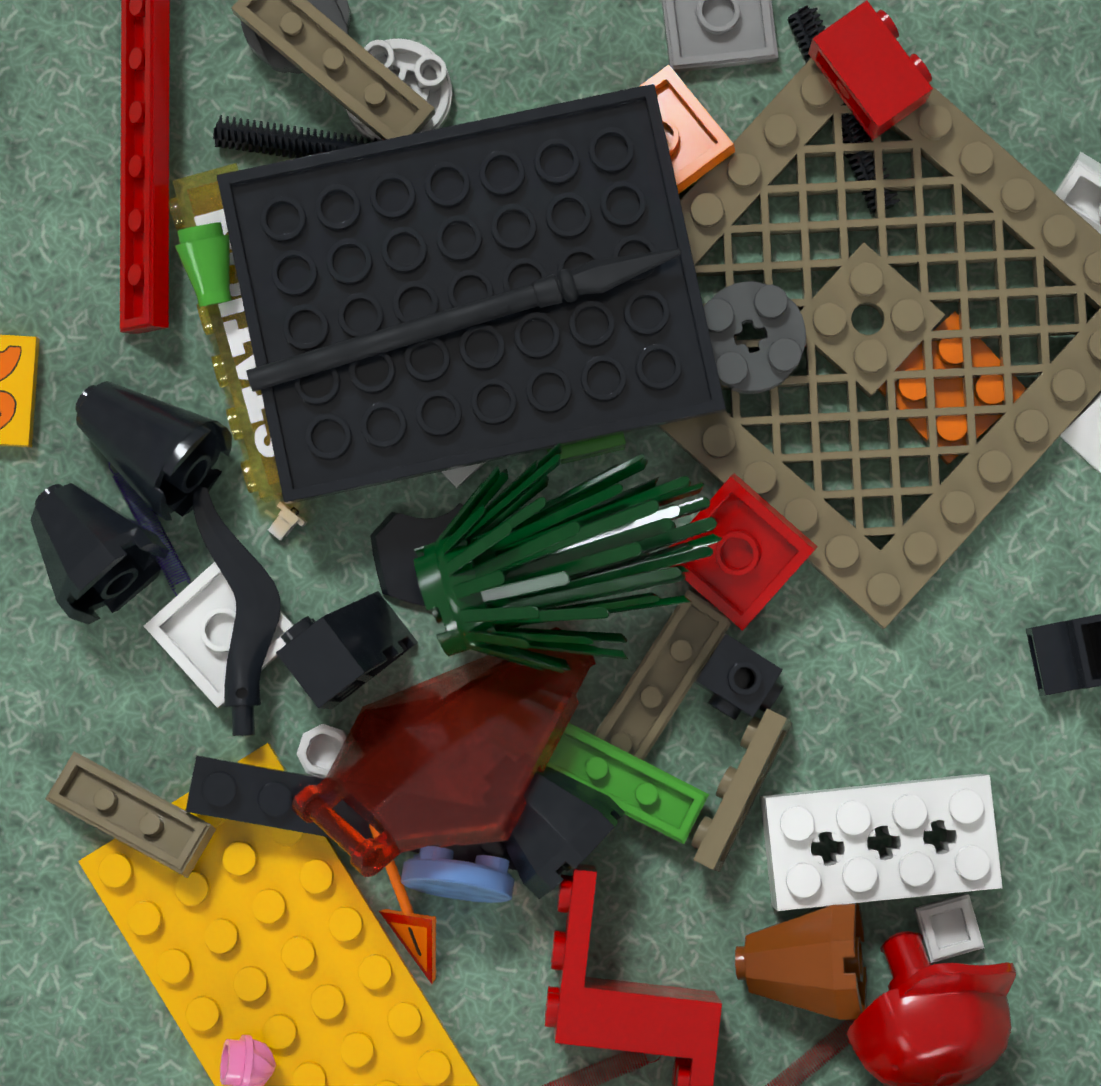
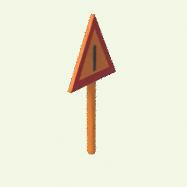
(414, 930)

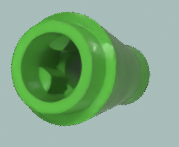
(206, 261)

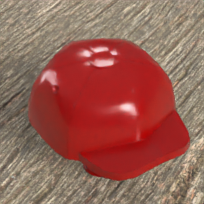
(935, 1021)

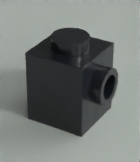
(739, 679)

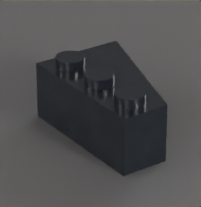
(344, 648)

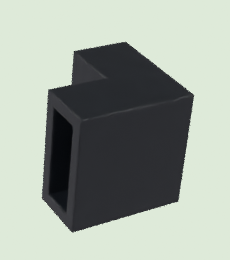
(1066, 654)

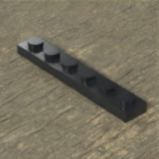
(266, 799)

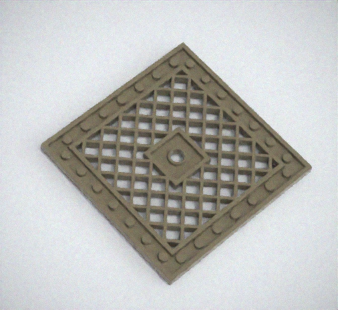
(1013, 200)

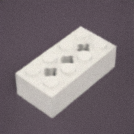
(908, 867)

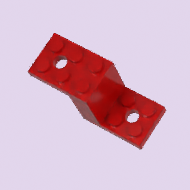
(625, 1012)

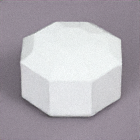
(320, 748)

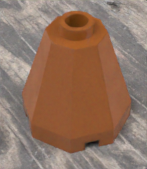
(809, 962)

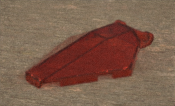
(445, 758)

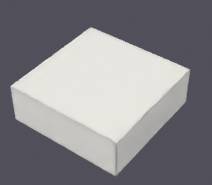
(949, 927)

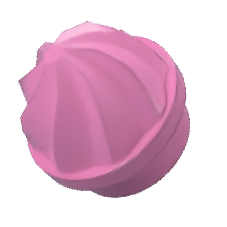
(246, 1062)

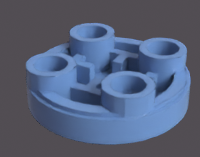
(439, 875)

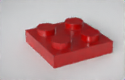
(753, 557)

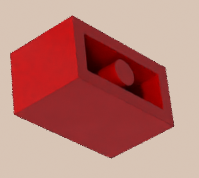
(871, 68)

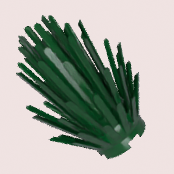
(556, 553)

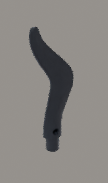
(255, 613)

